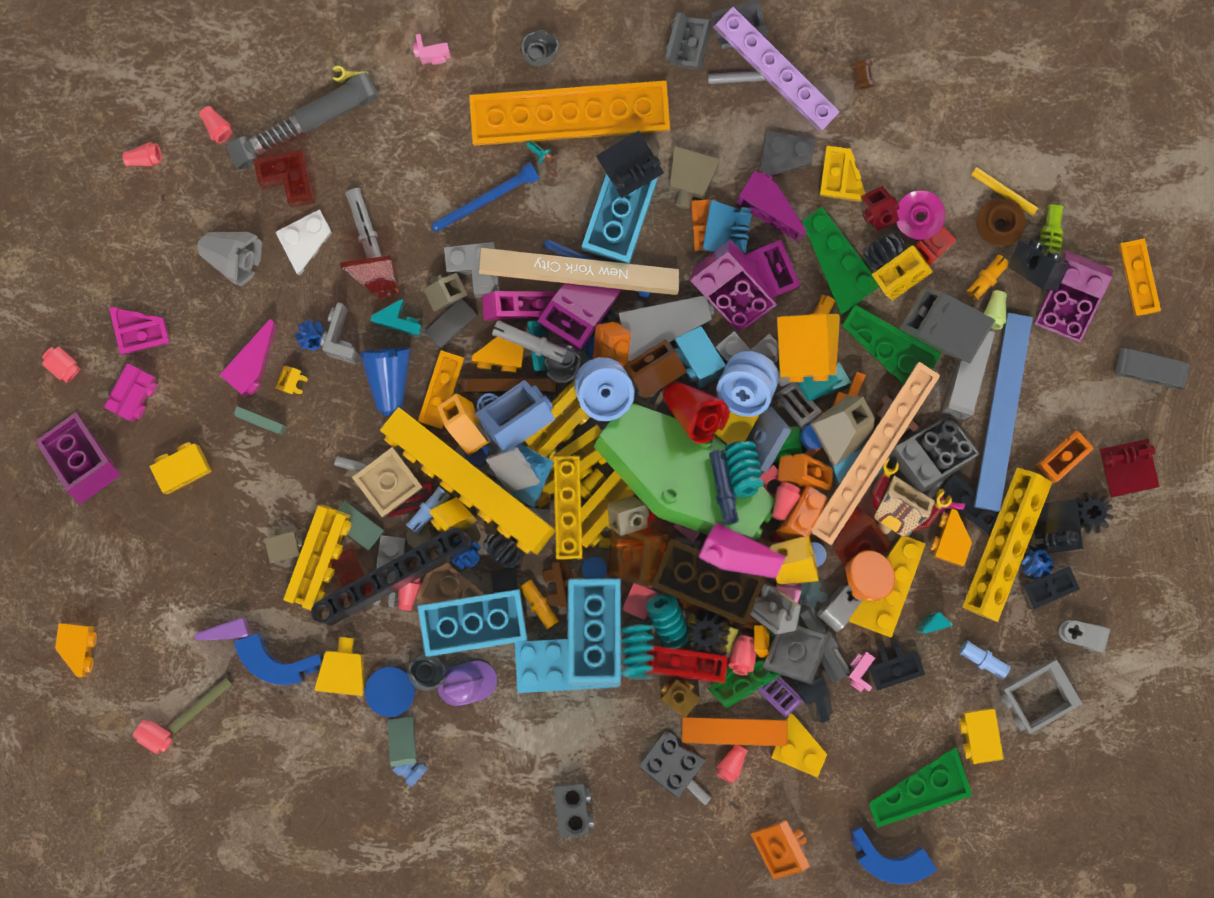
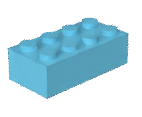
(617, 222)
(472, 622)
(594, 632)
(544, 666)

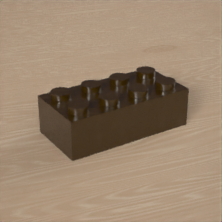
(705, 584)

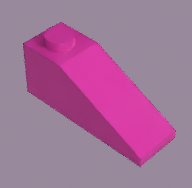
(515, 305)
(250, 364)
(738, 553)

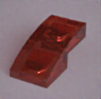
(349, 570)

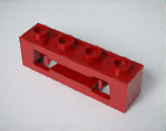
(688, 664)

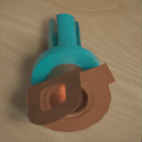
(545, 156)

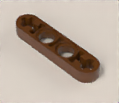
(504, 385)

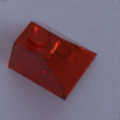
(374, 275)
(859, 535)

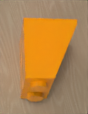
(808, 346)

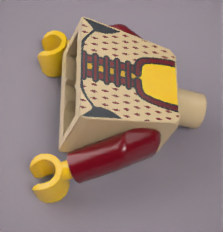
(902, 506)

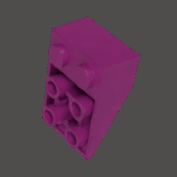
(775, 269)
(733, 286)
(1077, 298)
(577, 312)

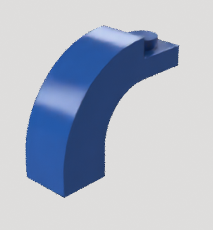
(260, 663)
(901, 870)

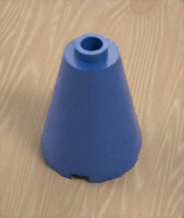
(386, 376)

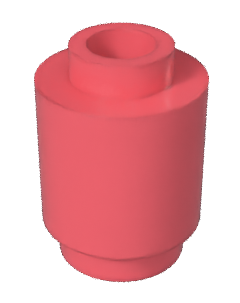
(60, 364)
(743, 655)
(153, 736)

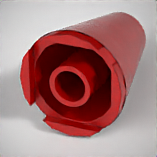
(696, 411)

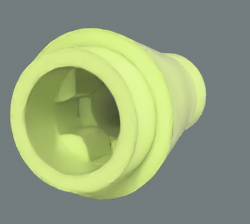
(997, 309)

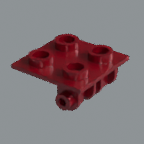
(1129, 467)

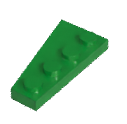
(889, 345)
(740, 686)

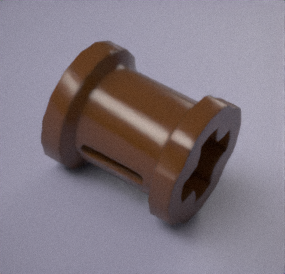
(863, 74)

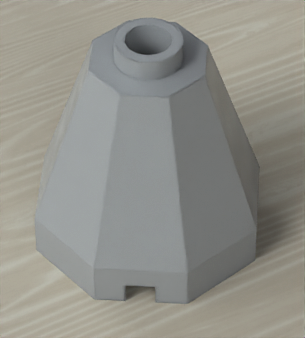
(231, 254)

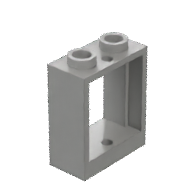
(1061, 682)

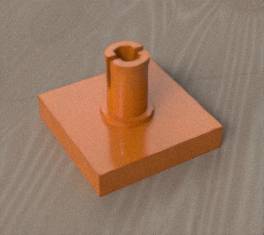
(781, 849)

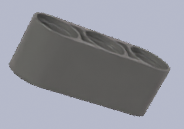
(1152, 368)

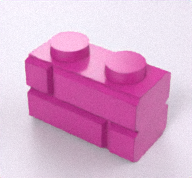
(131, 393)

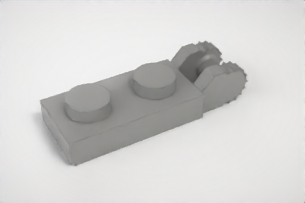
(390, 549)

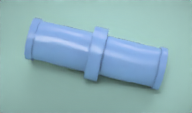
(423, 516)
(984, 659)

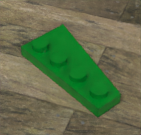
(841, 265)
(924, 790)

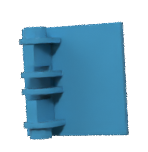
(726, 224)
(541, 467)

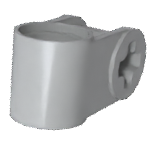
(838, 609)
(1087, 635)

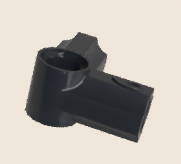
(816, 698)

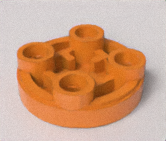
(870, 576)

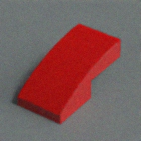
(935, 246)

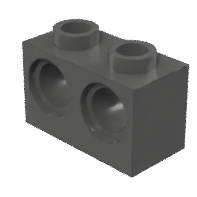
(566, 810)

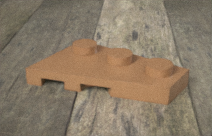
(445, 585)

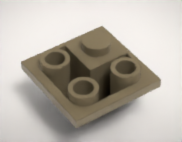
(844, 428)

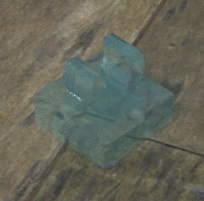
(811, 594)

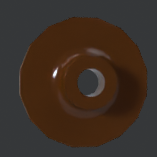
(1006, 211)

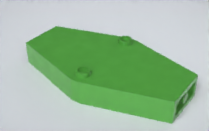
(675, 472)

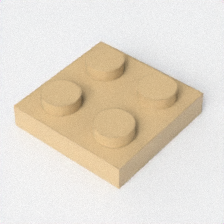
(387, 482)

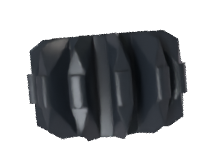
(883, 250)
(1101, 512)
(503, 549)
(708, 623)

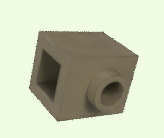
(445, 291)
(627, 515)
(284, 546)

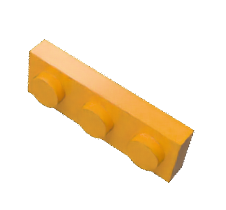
(1139, 277)
(440, 388)

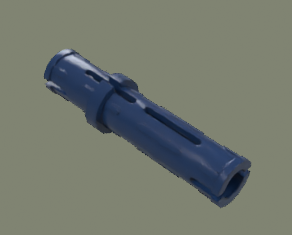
(726, 497)

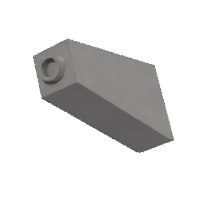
(663, 322)
(966, 382)

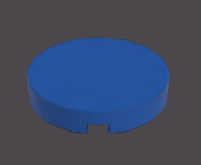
(389, 691)

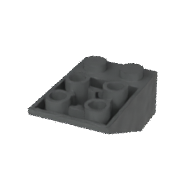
(947, 324)
(932, 455)

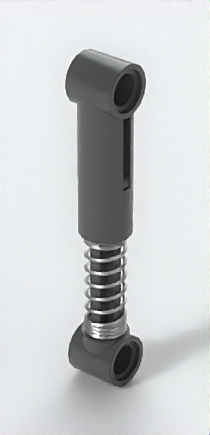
(356, 92)

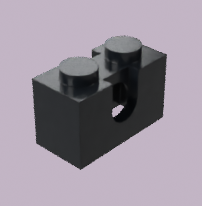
(1037, 265)

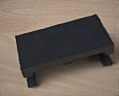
(1050, 588)

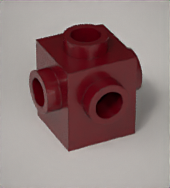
(880, 208)

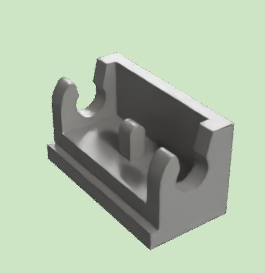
(776, 610)

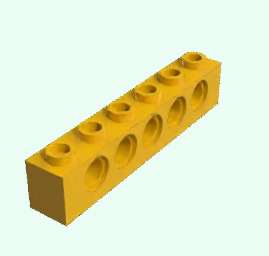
(1007, 544)

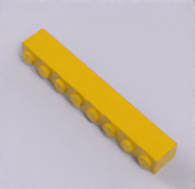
(468, 481)

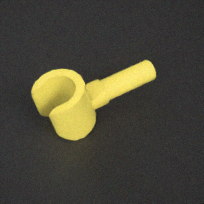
(345, 75)

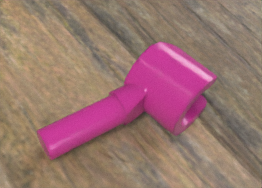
(954, 505)

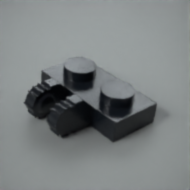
(896, 669)

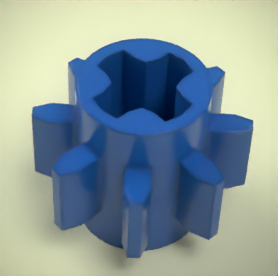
(309, 335)
(469, 558)
(1037, 564)

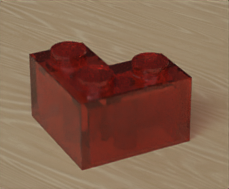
(288, 170)

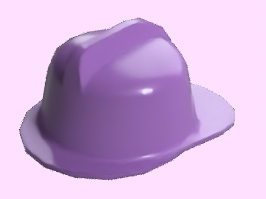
(468, 683)

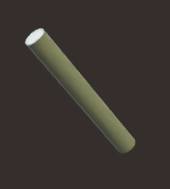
(200, 705)

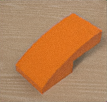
(700, 212)

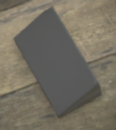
(451, 323)

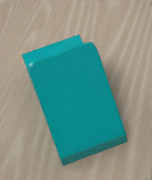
(391, 319)
(817, 389)

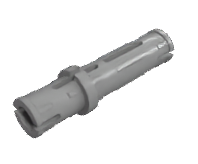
(355, 198)
(529, 341)

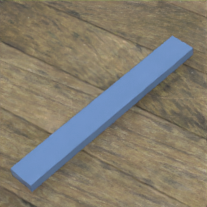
(1003, 412)

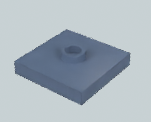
(769, 436)

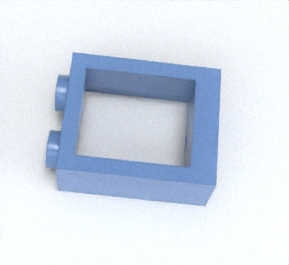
(522, 425)

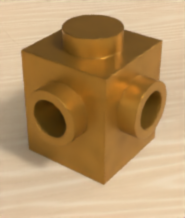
(680, 696)

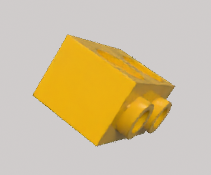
(902, 273)

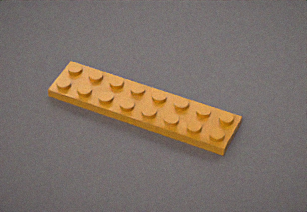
(569, 113)

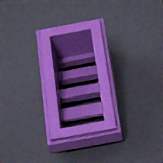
(234, 629)
(777, 704)

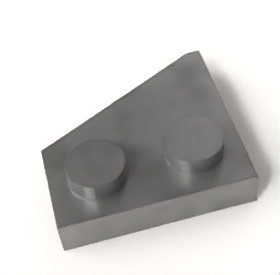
(786, 153)

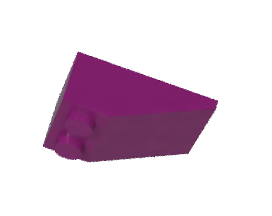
(770, 205)
(77, 458)

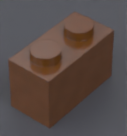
(655, 368)

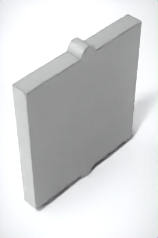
(512, 470)

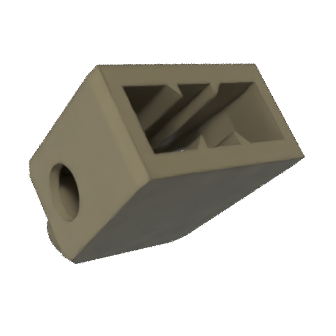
(691, 175)

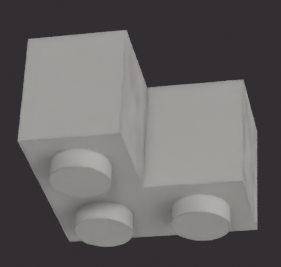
(465, 261)
(733, 344)

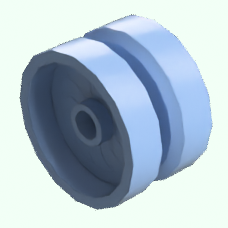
(748, 383)
(604, 389)

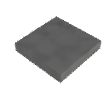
(796, 654)

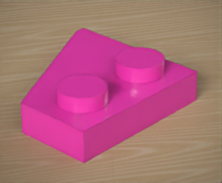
(138, 331)

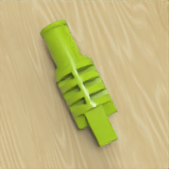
(1051, 233)

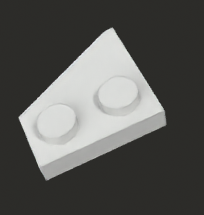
(303, 239)

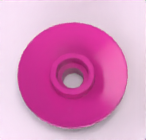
(917, 203)

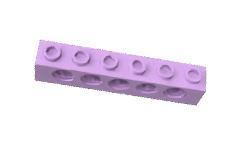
(776, 69)

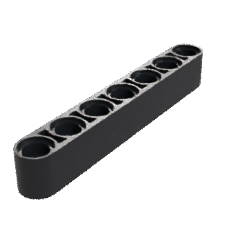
(379, 577)

